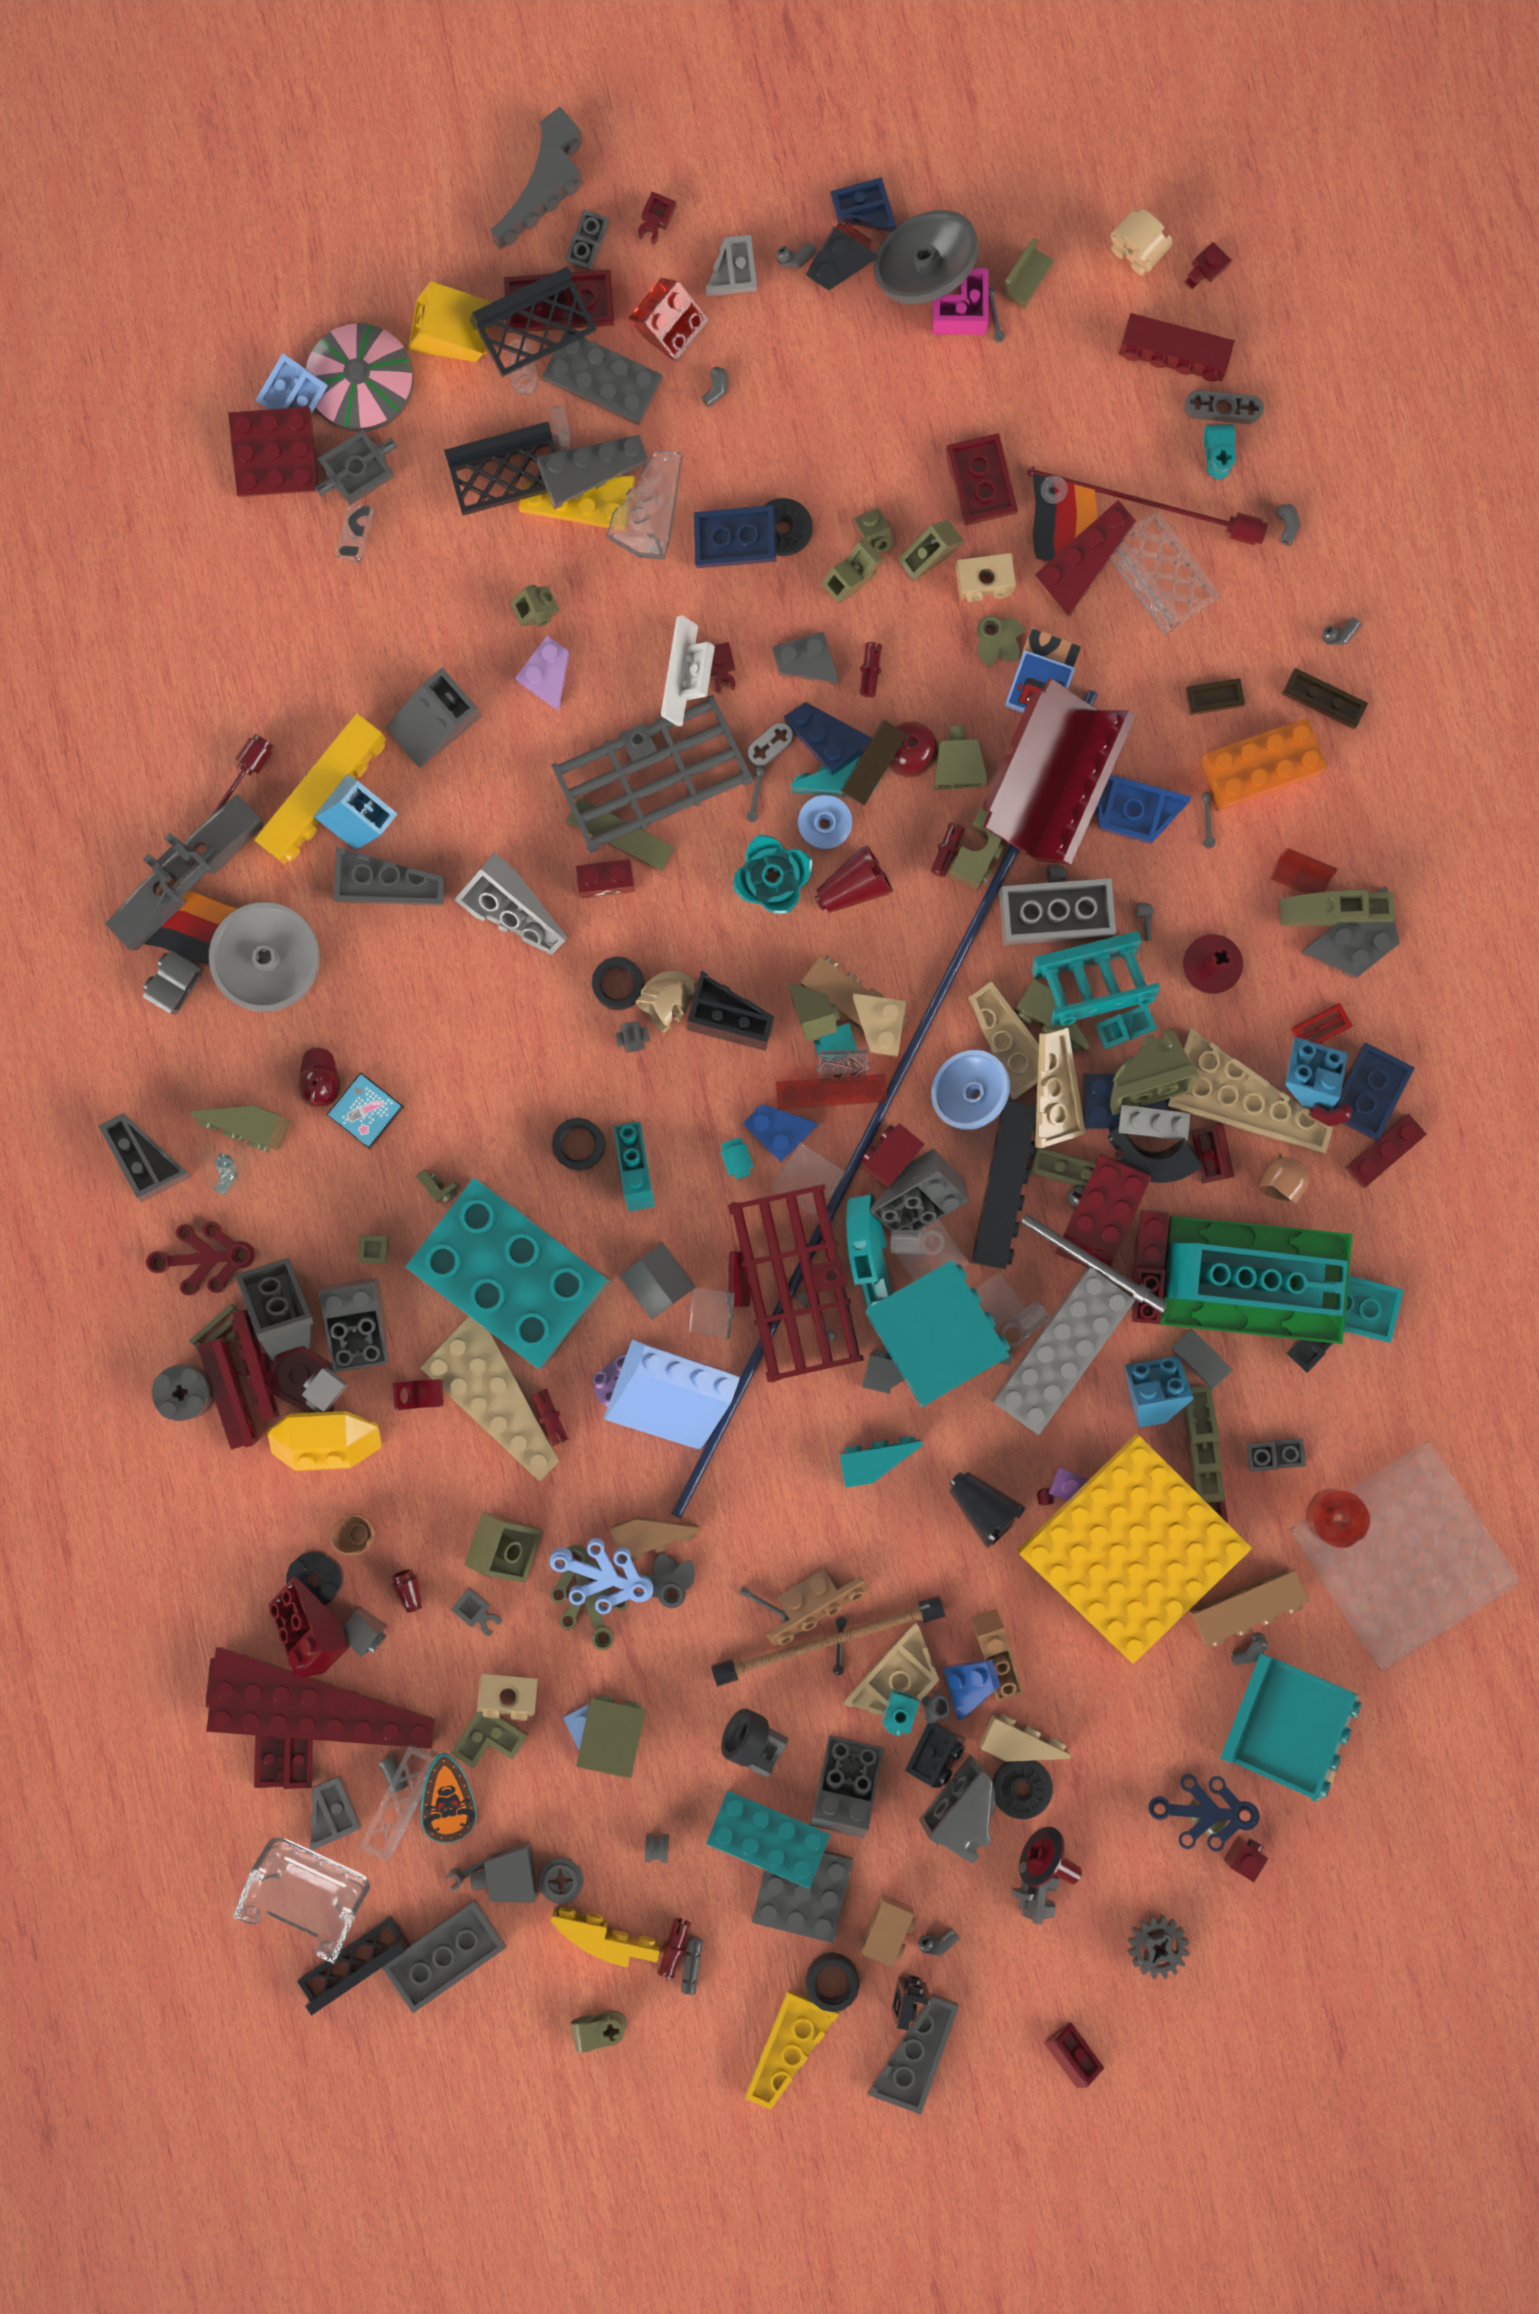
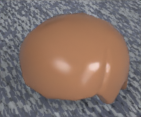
(352, 1535)

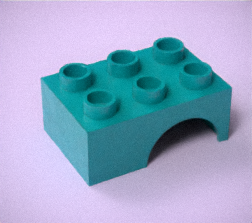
(508, 1273)

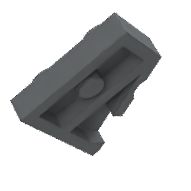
(806, 658)

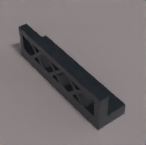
(357, 1974)

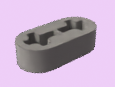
(774, 749)

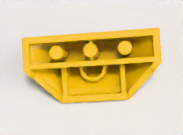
(323, 1440)

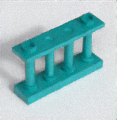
(1100, 954)

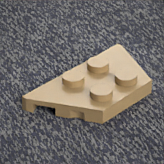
(903, 1668)

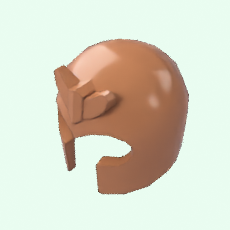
(1286, 1179)

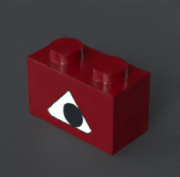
(605, 878)

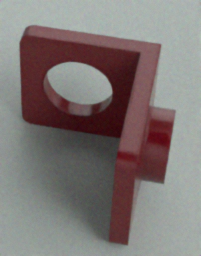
(420, 1394)

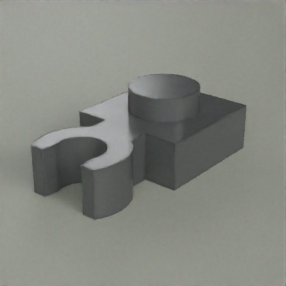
(473, 1608)

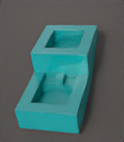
(1126, 1026)

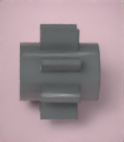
(632, 1036)

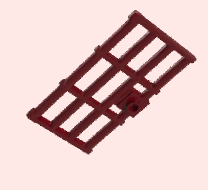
(816, 1278)

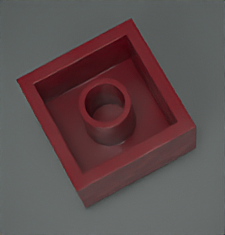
(892, 1155)

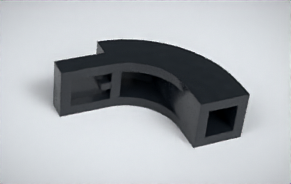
(1164, 1165)

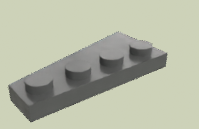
(578, 470)
(383, 882)
(915, 2060)

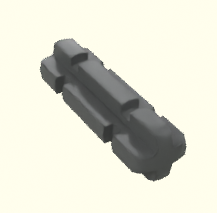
(692, 1965)

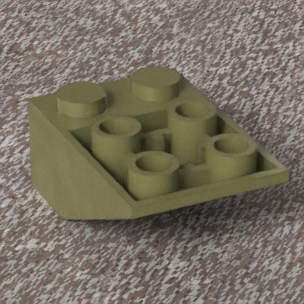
(258, 1125)

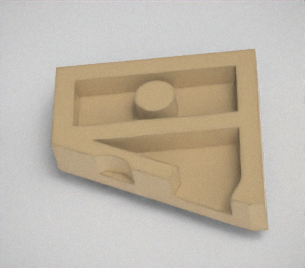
(881, 1022)

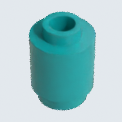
(736, 1158)

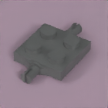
(356, 467)

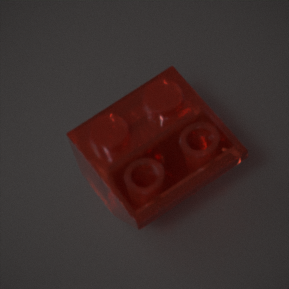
(668, 318)

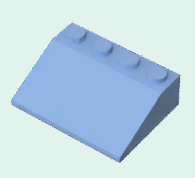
(670, 1395)

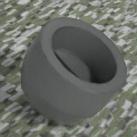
(1056, 873)
(1072, 1200)

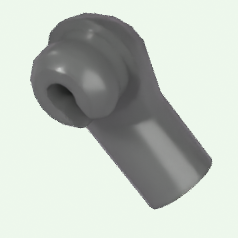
(795, 259)
(719, 386)
(1292, 522)
(1341, 636)
(1251, 1654)
(938, 1945)

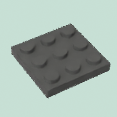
(804, 1910)

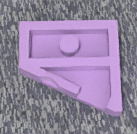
(546, 672)

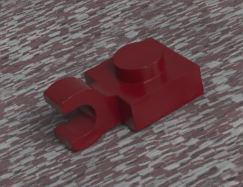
(1208, 264)

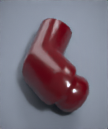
(1333, 1117)

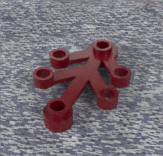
(206, 1258)

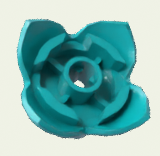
(768, 855)

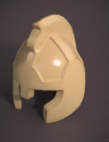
(666, 995)

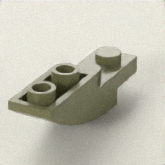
(1336, 907)

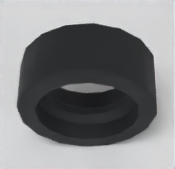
(603, 968)
(560, 1133)
(745, 1737)
(841, 2002)

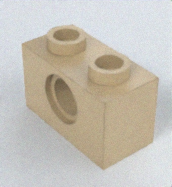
(996, 566)
(522, 1688)

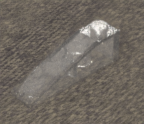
(647, 515)

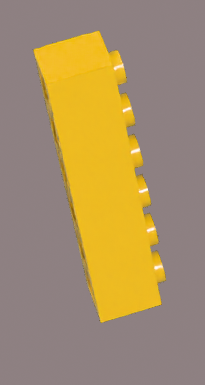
(295, 818)

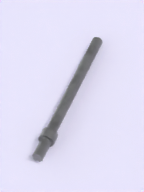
(1140, 1292)

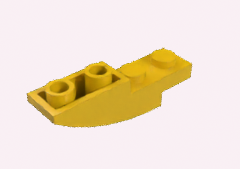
(592, 1936)

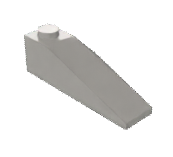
(505, 899)

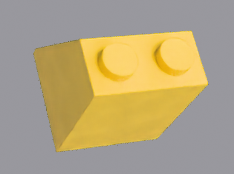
(443, 324)

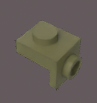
(875, 530)

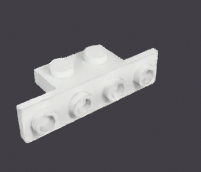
(687, 670)

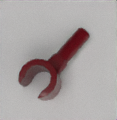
(1044, 1497)

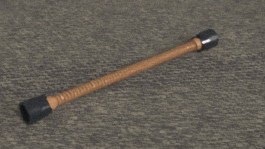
(728, 1671)

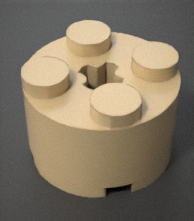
(1140, 240)

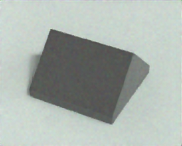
(657, 1281)

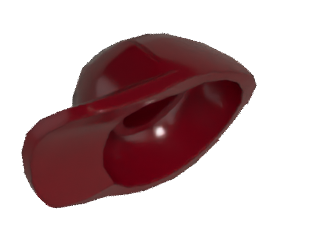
(318, 1066)

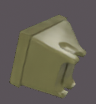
(1154, 1074)

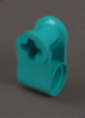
(1220, 449)

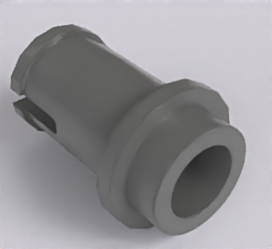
(389, 1767)

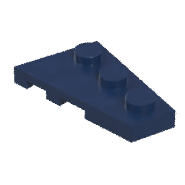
(826, 737)

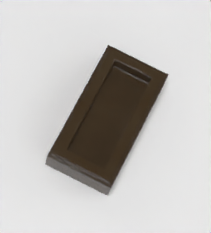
(1215, 696)

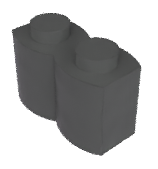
(172, 982)

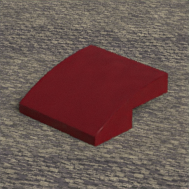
(282, 1762)

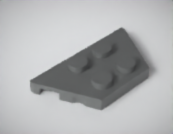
(1354, 945)

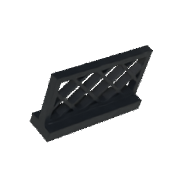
(516, 304)
(495, 449)

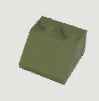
(503, 1548)

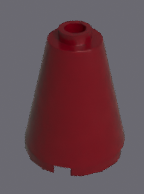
(854, 883)

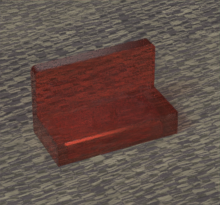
(1302, 872)

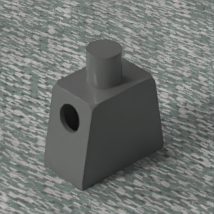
(508, 1875)

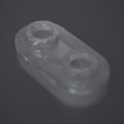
(528, 372)

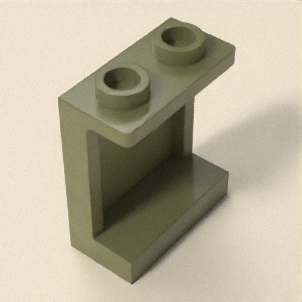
(611, 1736)

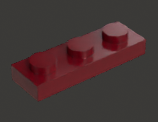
(1386, 1150)

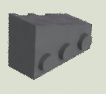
(141, 1159)

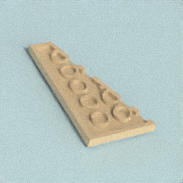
(486, 1388)

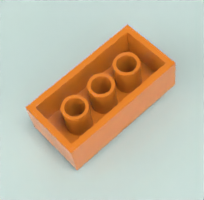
(1263, 764)

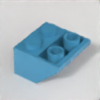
(355, 813)

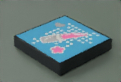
(365, 1110)

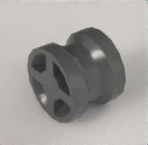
(657, 1848)

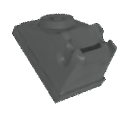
(276, 1307)
(962, 1811)

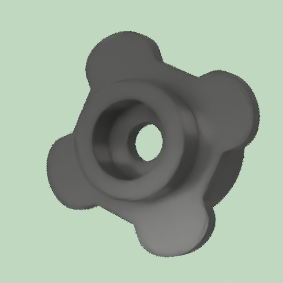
(941, 1707)

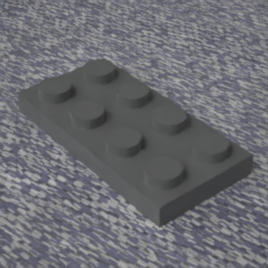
(603, 378)
(444, 1956)

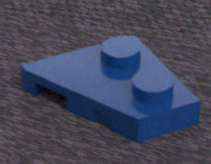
(778, 1129)
(970, 1684)

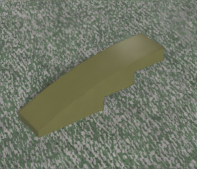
(1203, 1445)

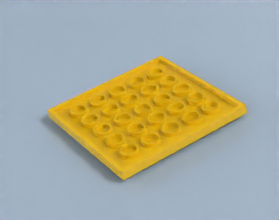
(1134, 1549)

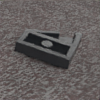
(838, 259)

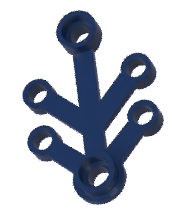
(1208, 1812)

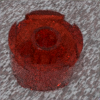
(1338, 1533)

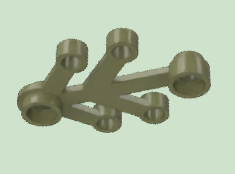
(596, 1617)

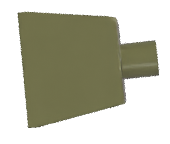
(959, 762)

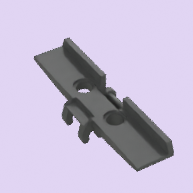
(181, 869)

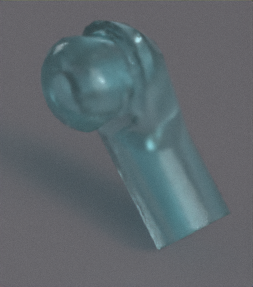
(227, 1172)

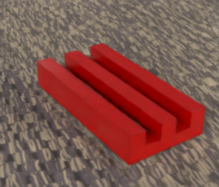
(1342, 1016)

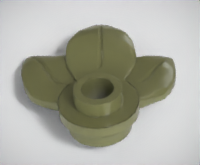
(1002, 642)

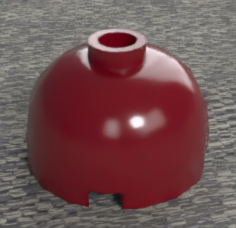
(916, 751)

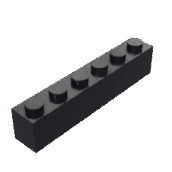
(1004, 1186)

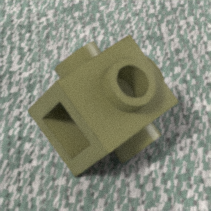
(534, 606)

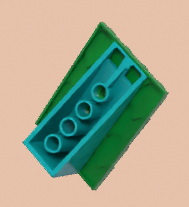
(1256, 1279)

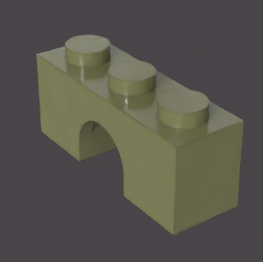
(972, 866)

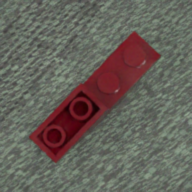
(1149, 1262)

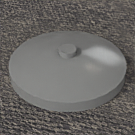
(264, 957)

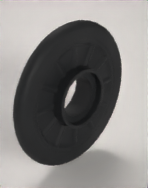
(800, 522)
(1030, 1804)

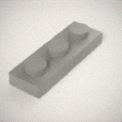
(1154, 1122)

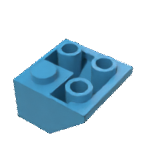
(1315, 1074)
(1157, 1390)

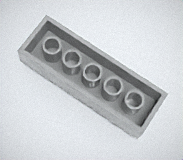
(1063, 1350)

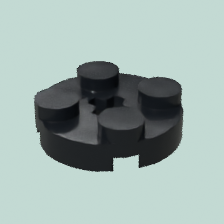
(323, 1566)

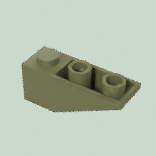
(1038, 1006)

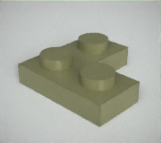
(488, 1731)

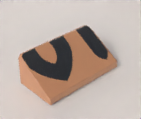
(1052, 647)

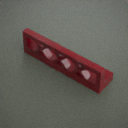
(228, 1393)

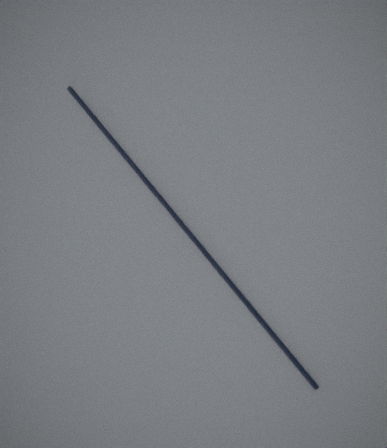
(855, 1161)

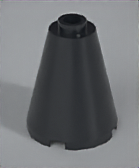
(985, 1507)

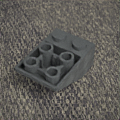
(432, 718)
(921, 1194)
(354, 1324)
(846, 1787)

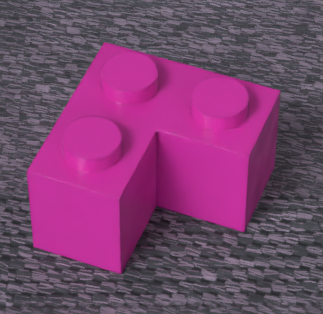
(966, 311)

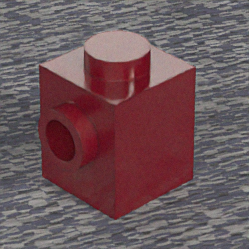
(1246, 1858)

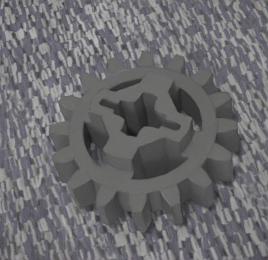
(1155, 1956)

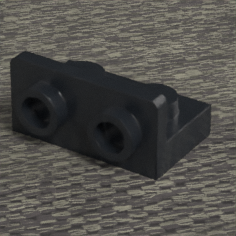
(936, 1755)
(906, 1993)

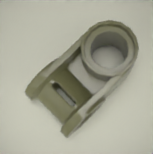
(593, 2031)

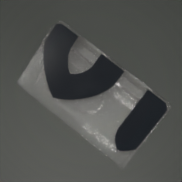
(355, 533)

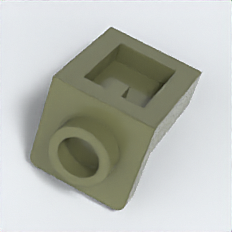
(433, 1185)

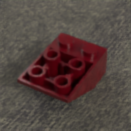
(307, 1630)

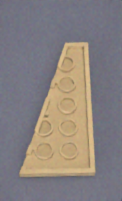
(1242, 1099)

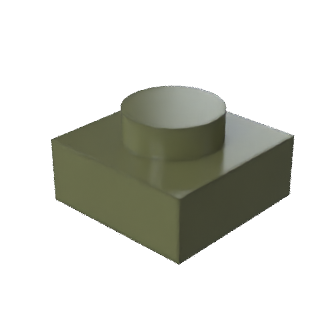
(373, 1249)

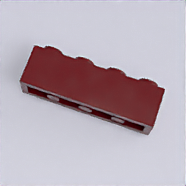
(1176, 347)

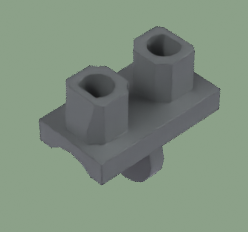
(1034, 1900)

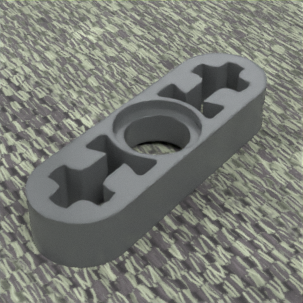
(1214, 415)

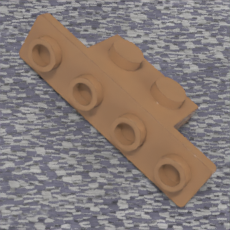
(811, 1603)

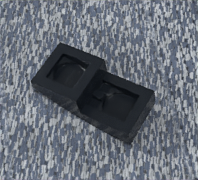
(1307, 1353)

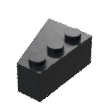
(728, 1016)

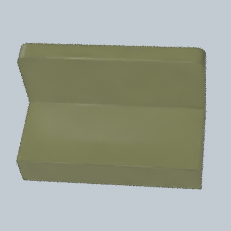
(1027, 275)

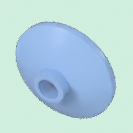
(825, 808)

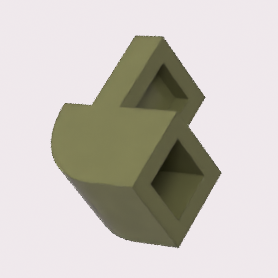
(853, 572)

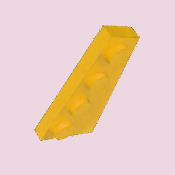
(592, 508)
(790, 2042)

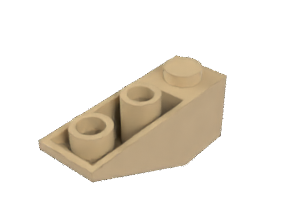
(1015, 1743)

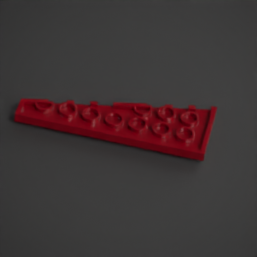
(271, 1702)

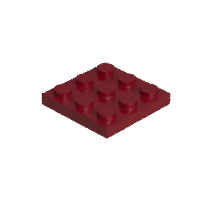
(273, 451)

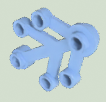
(604, 1577)

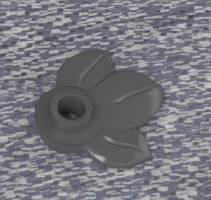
(670, 1576)

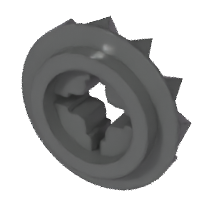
(551, 1889)

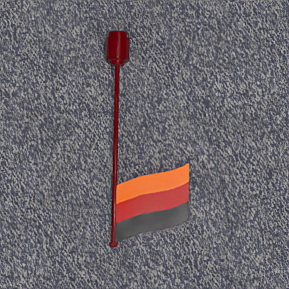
(1062, 522)
(196, 921)

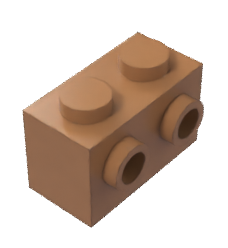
(887, 1931)

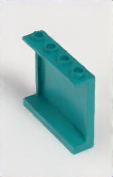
(937, 1333)
(1291, 1727)

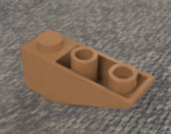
(647, 1534)
(995, 1646)

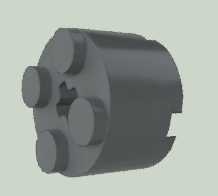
(167, 1392)

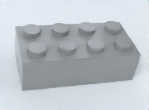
(1057, 911)

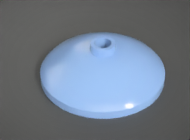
(959, 1082)

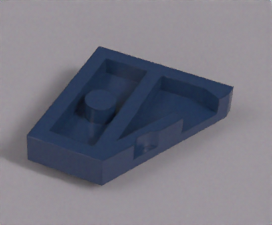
(864, 205)

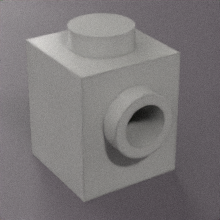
(323, 1389)

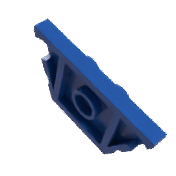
(1137, 809)

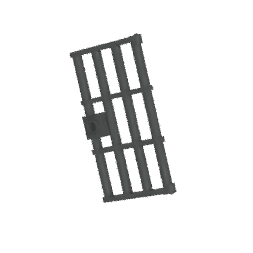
(643, 754)

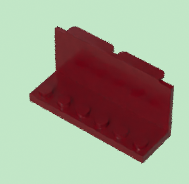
(1054, 773)

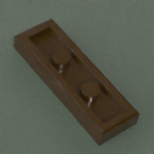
(1324, 698)
(873, 762)

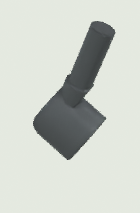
(1145, 911)
(462, 1874)

